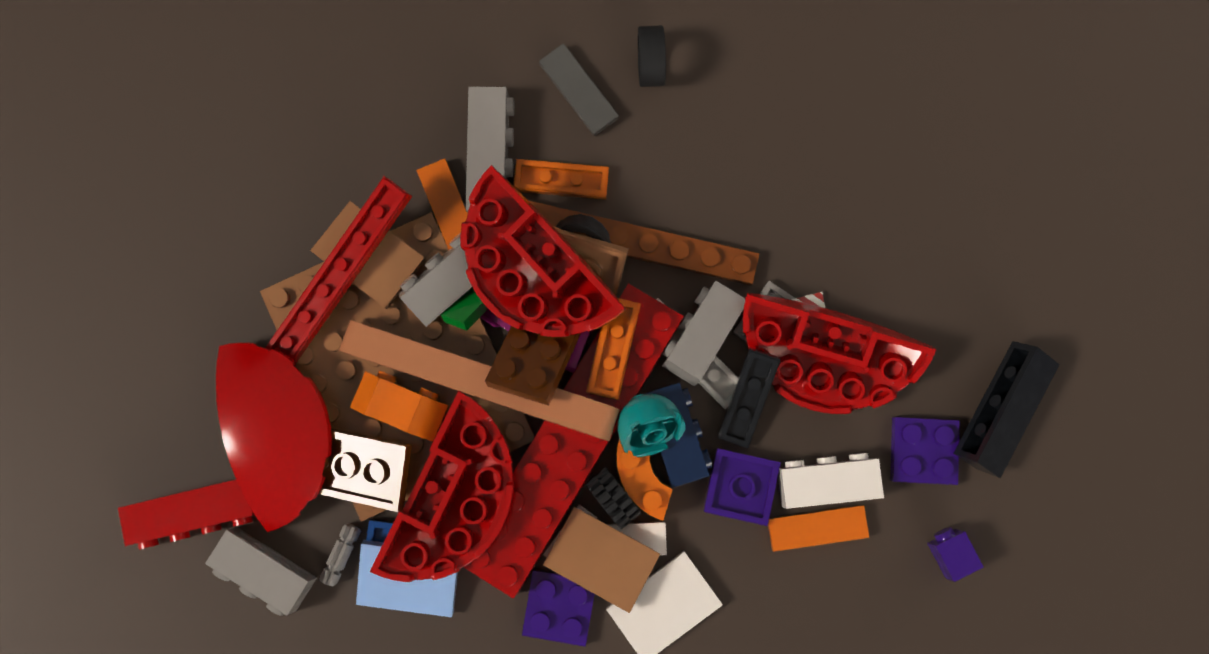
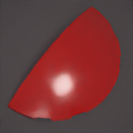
(527, 267)
(832, 357)
(271, 430)
(455, 501)

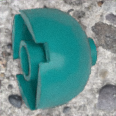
(648, 424)

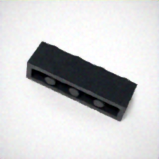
(1006, 408)

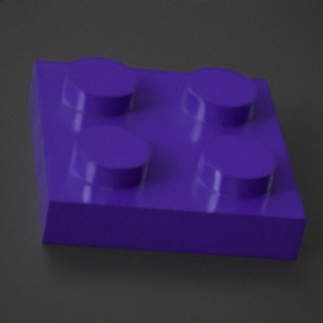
(924, 451)
(741, 487)
(557, 609)

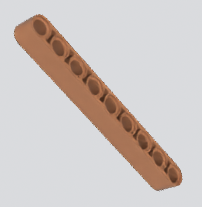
(469, 378)

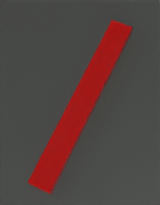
(340, 269)

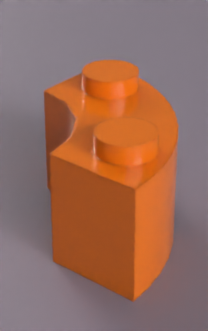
(399, 406)
(642, 484)

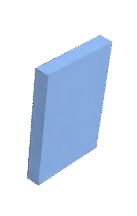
(418, 596)

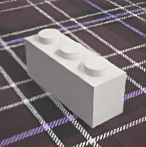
(830, 481)

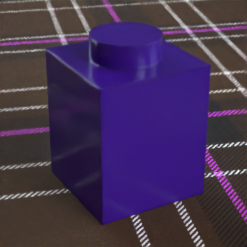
(954, 554)

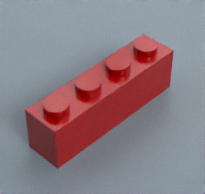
(183, 512)

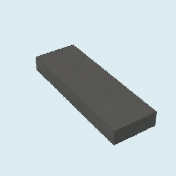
(578, 89)

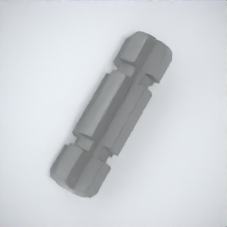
(340, 554)

